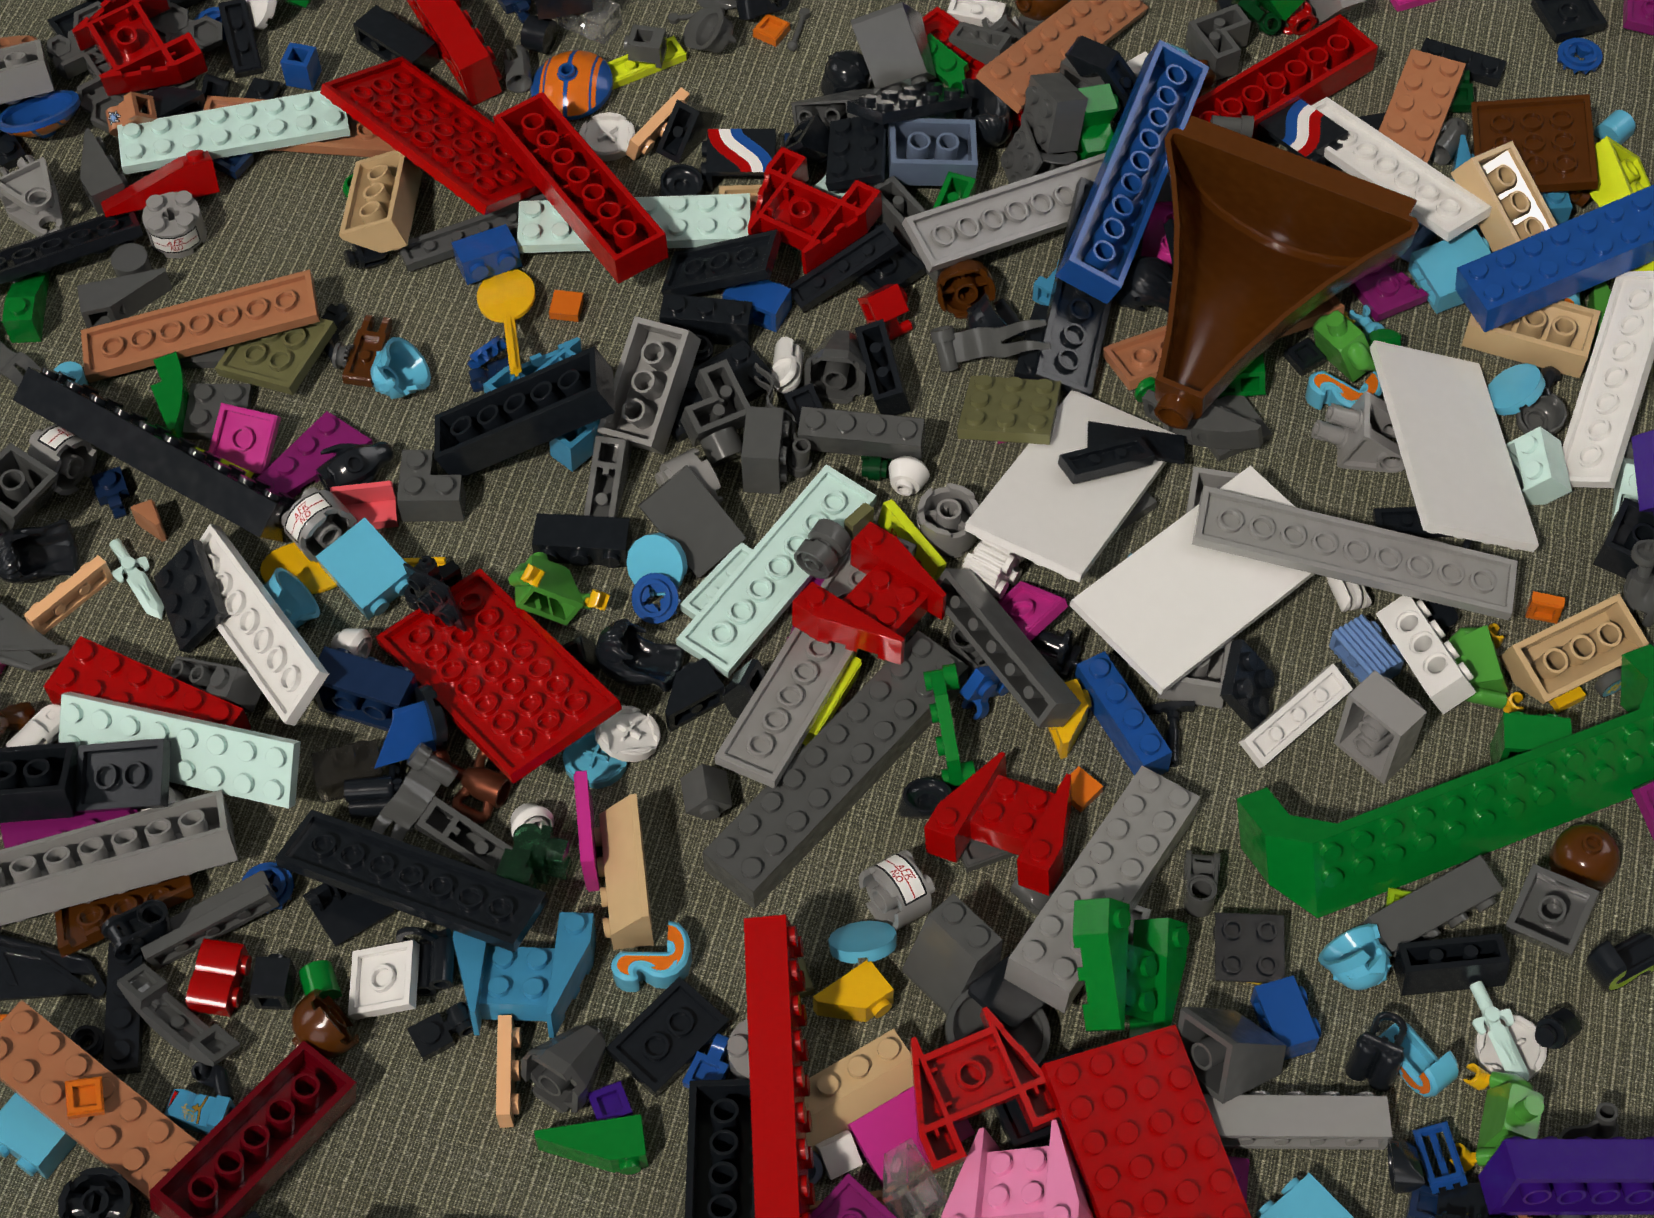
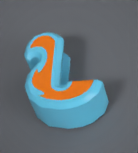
(1328, 389)
(655, 968)
(1421, 1067)

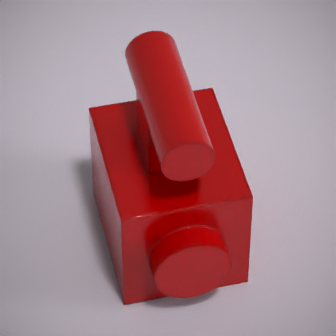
(887, 304)

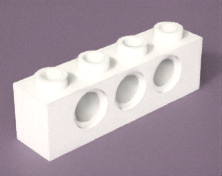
(1426, 653)

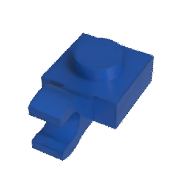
(710, 1065)

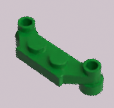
(947, 64)
(940, 682)

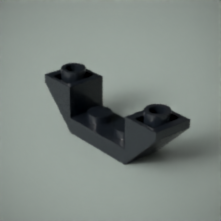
(1092, 57)

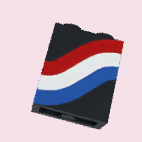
(1302, 131)
(737, 153)

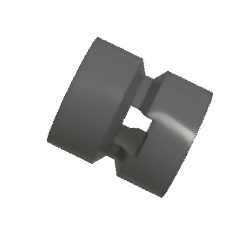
(823, 548)

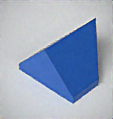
(408, 729)

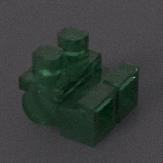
(535, 856)

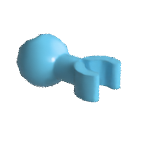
(1365, 321)

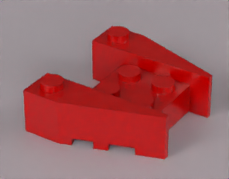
(135, 49)
(809, 217)
(879, 606)
(1007, 817)
(969, 1080)

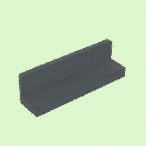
(212, 919)

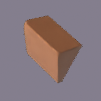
(149, 519)

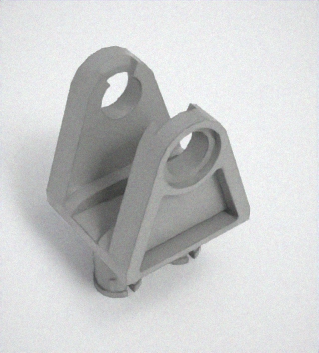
(31, 196)
(1361, 435)

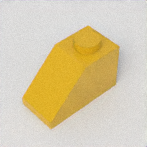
(1066, 736)
(856, 995)

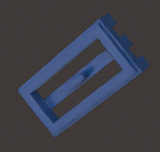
(1446, 1178)

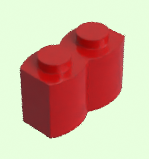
(217, 977)

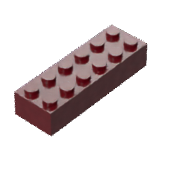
(257, 1140)

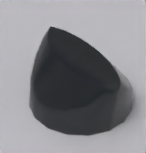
(680, 181)
(922, 797)
(1404, 1166)

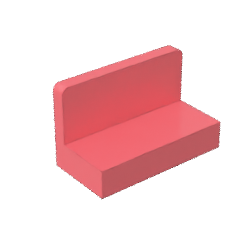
(370, 500)

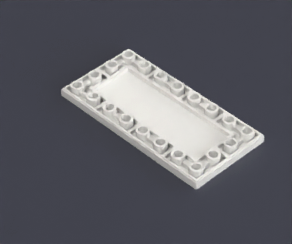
(1452, 447)
(1044, 514)
(1184, 601)

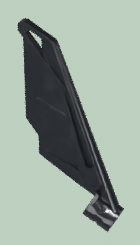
(41, 972)

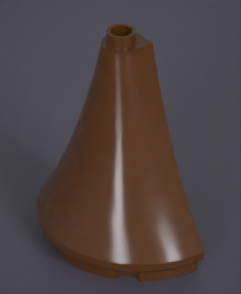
(1256, 252)

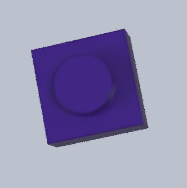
(610, 1102)

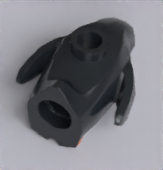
(353, 463)

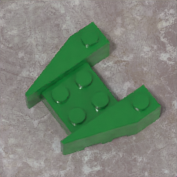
(1127, 980)

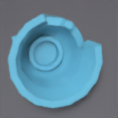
(399, 369)
(292, 597)
(1357, 958)

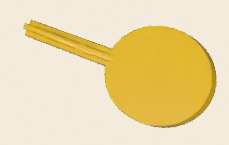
(504, 301)
(307, 571)

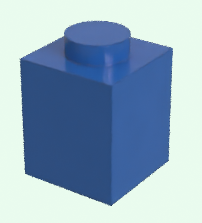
(301, 66)

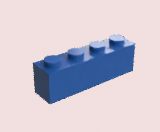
(1123, 716)

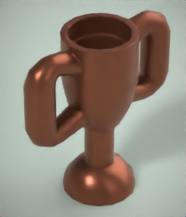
(481, 783)

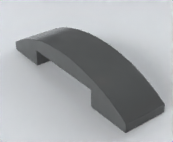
(172, 1020)

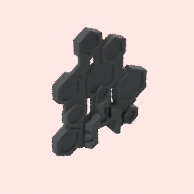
(71, 61)

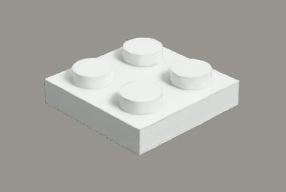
(384, 980)

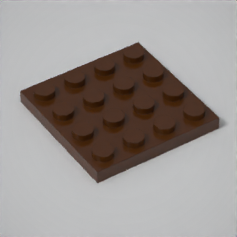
(1548, 132)

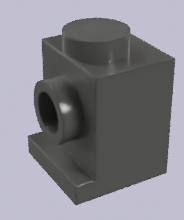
(646, 44)

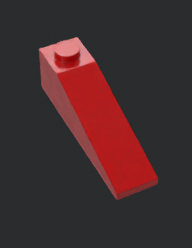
(189, 173)

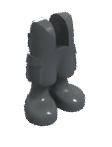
(1639, 583)

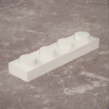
(1295, 715)

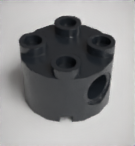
(98, 1194)

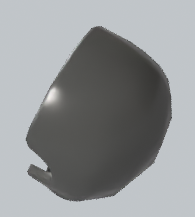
(1546, 412)

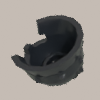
(845, 72)
(984, 315)

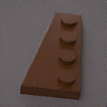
(82, 923)

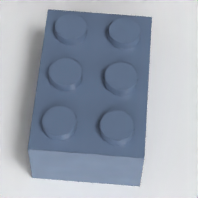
(928, 148)

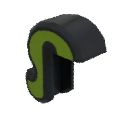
(1623, 963)

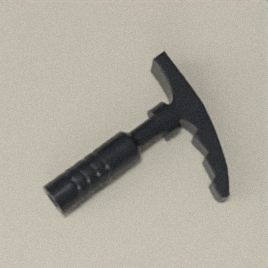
(1173, 711)

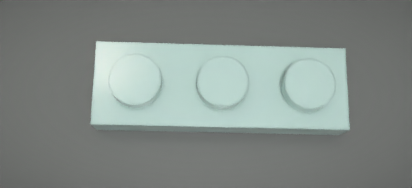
(709, 586)

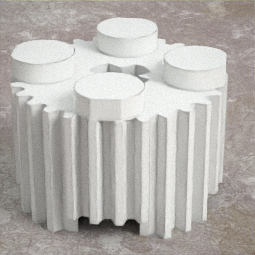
(994, 567)

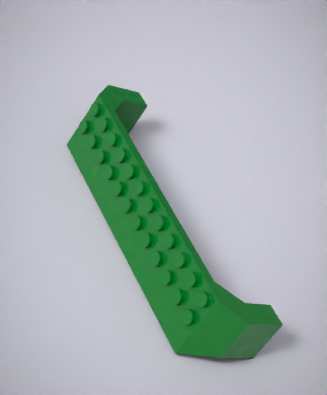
(1347, 862)

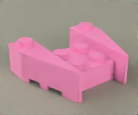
(1019, 1181)

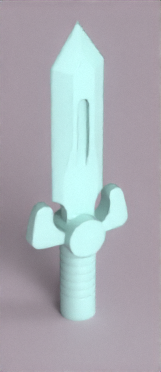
(137, 579)
(1498, 1033)

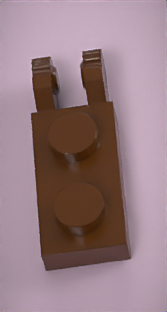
(364, 351)

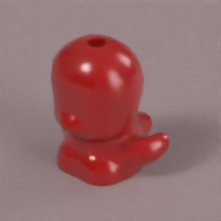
(1300, 21)

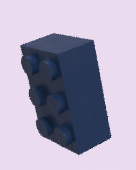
(363, 688)

